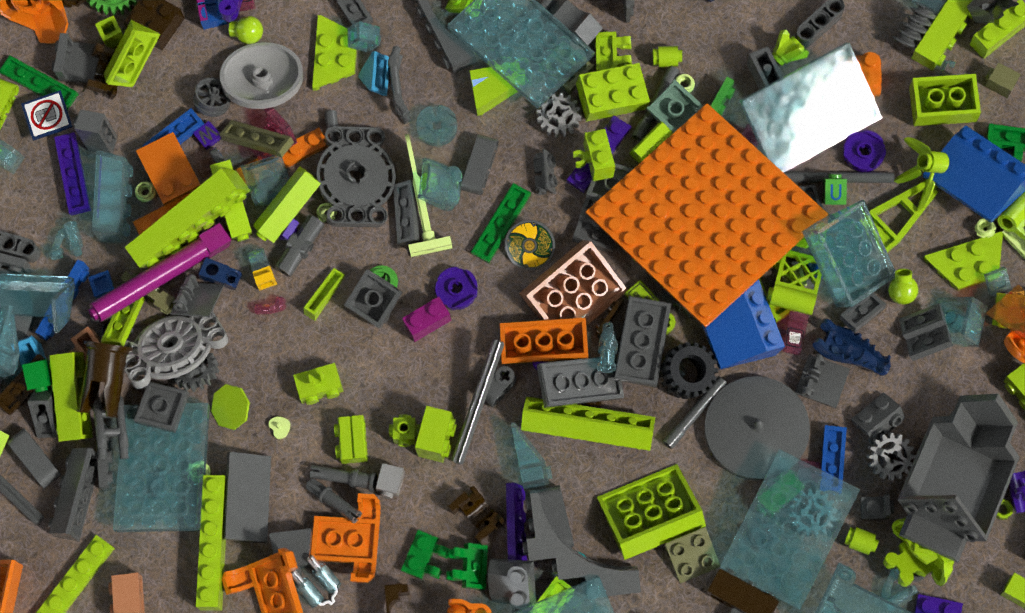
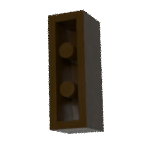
(740, 595)

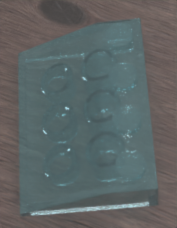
(850, 254)

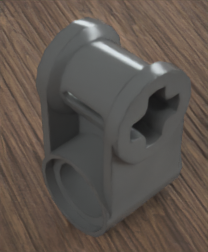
(498, 387)

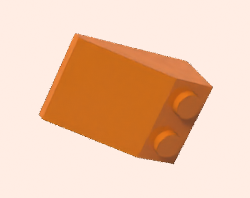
(168, 168)

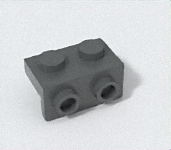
(879, 417)

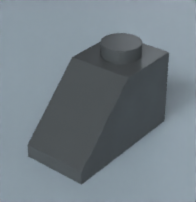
(42, 412)

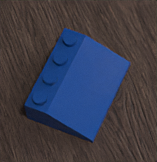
(980, 174)
(744, 331)

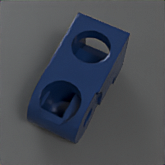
(219, 274)

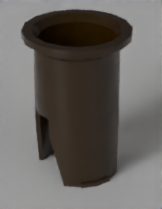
(106, 365)

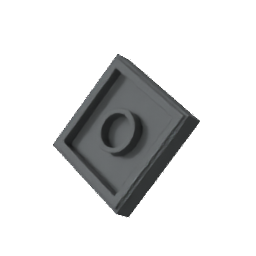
(161, 407)

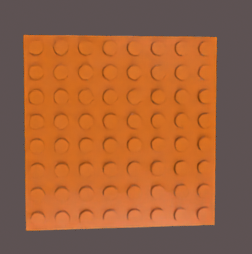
(706, 214)

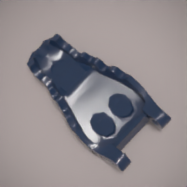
(848, 347)

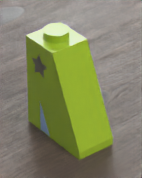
(489, 89)

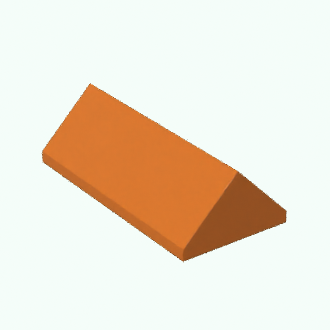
(544, 340)
(9, 582)

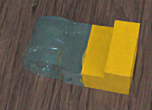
(261, 269)

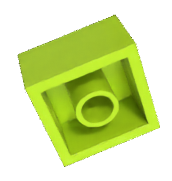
(435, 434)

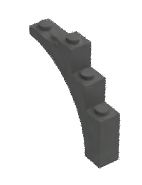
(570, 563)

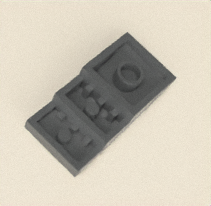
(586, 227)

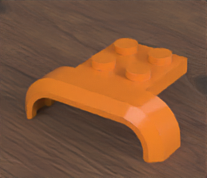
(348, 542)
(270, 579)

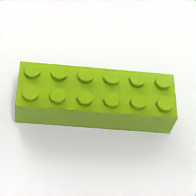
(188, 218)

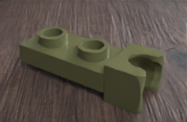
(162, 301)

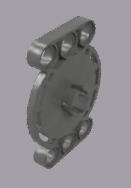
(343, 187)

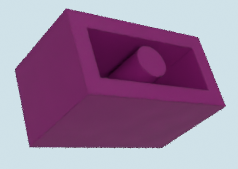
(426, 319)

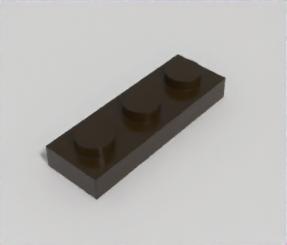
(16, 391)

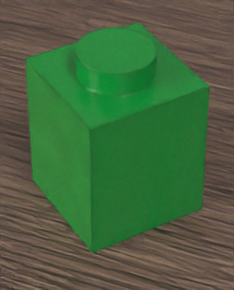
(37, 375)

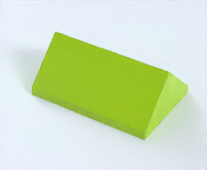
(130, 55)

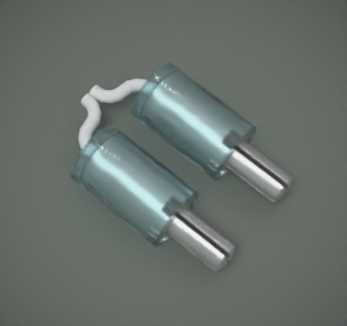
(325, 578)

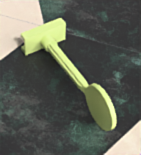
(429, 242)

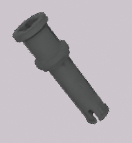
(353, 478)

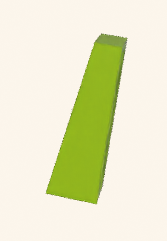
(323, 294)

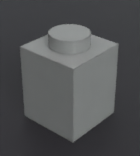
(390, 481)

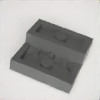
(926, 332)

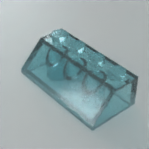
(111, 198)

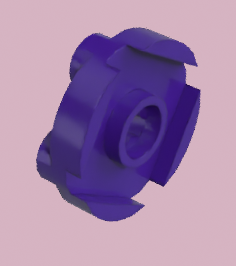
(853, 155)
(461, 277)

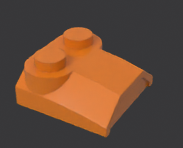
(871, 68)

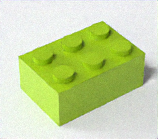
(612, 92)
(944, 100)

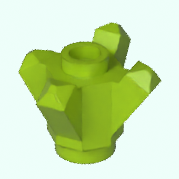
(788, 49)

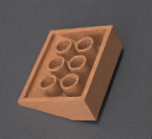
(575, 286)

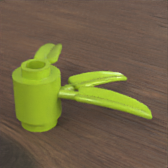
(928, 162)

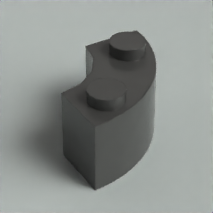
(576, 20)

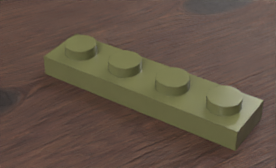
(256, 138)

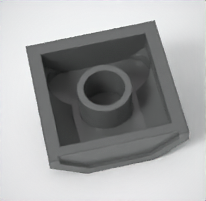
(373, 298)
(512, 582)

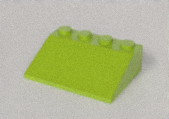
(651, 511)

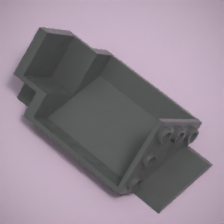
(960, 476)

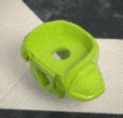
(918, 560)

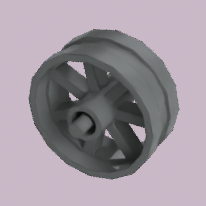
(212, 97)

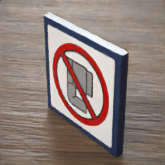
(46, 115)

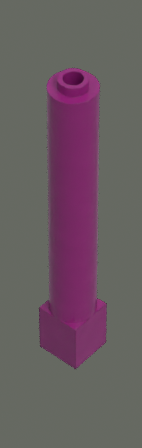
(206, 246)

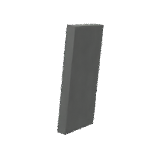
(642, 341)
(577, 383)
(247, 497)

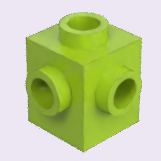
(407, 437)

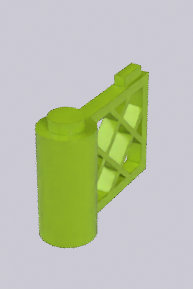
(1014, 217)
(794, 294)

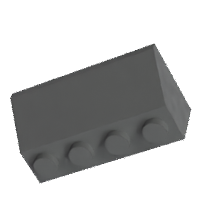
(75, 494)

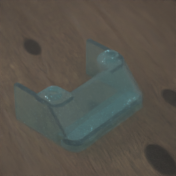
(39, 296)

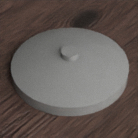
(261, 75)

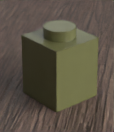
(1002, 79)

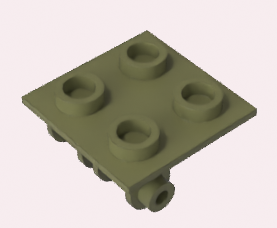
(692, 555)

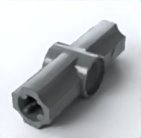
(299, 245)

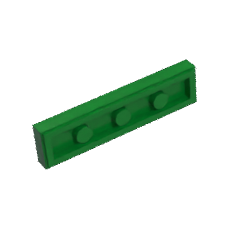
(35, 80)
(500, 223)

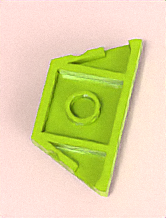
(332, 54)
(968, 262)

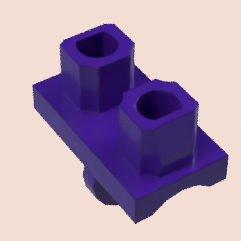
(1017, 491)

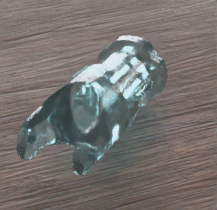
(607, 349)

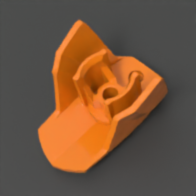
(43, 16)

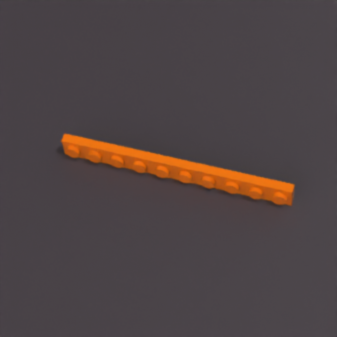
(307, 146)

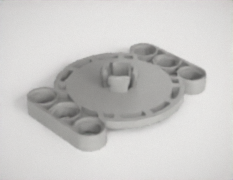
(188, 342)

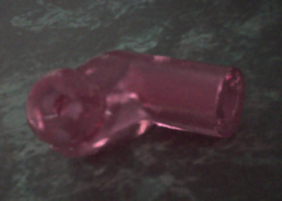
(278, 306)

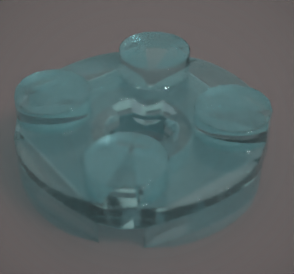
(434, 115)

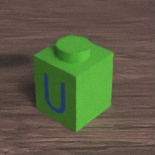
(834, 190)

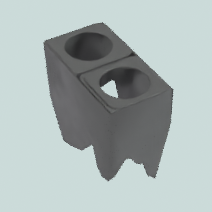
(995, 9)

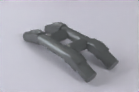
(394, 65)
(102, 433)

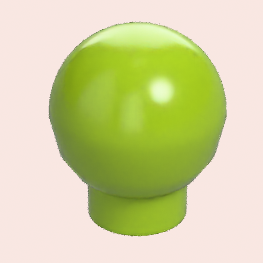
(247, 29)
(903, 287)

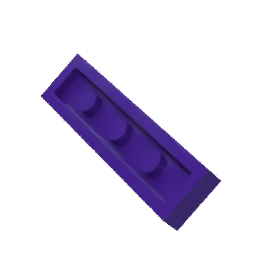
(616, 132)
(72, 174)
(515, 521)

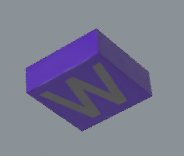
(207, 135)

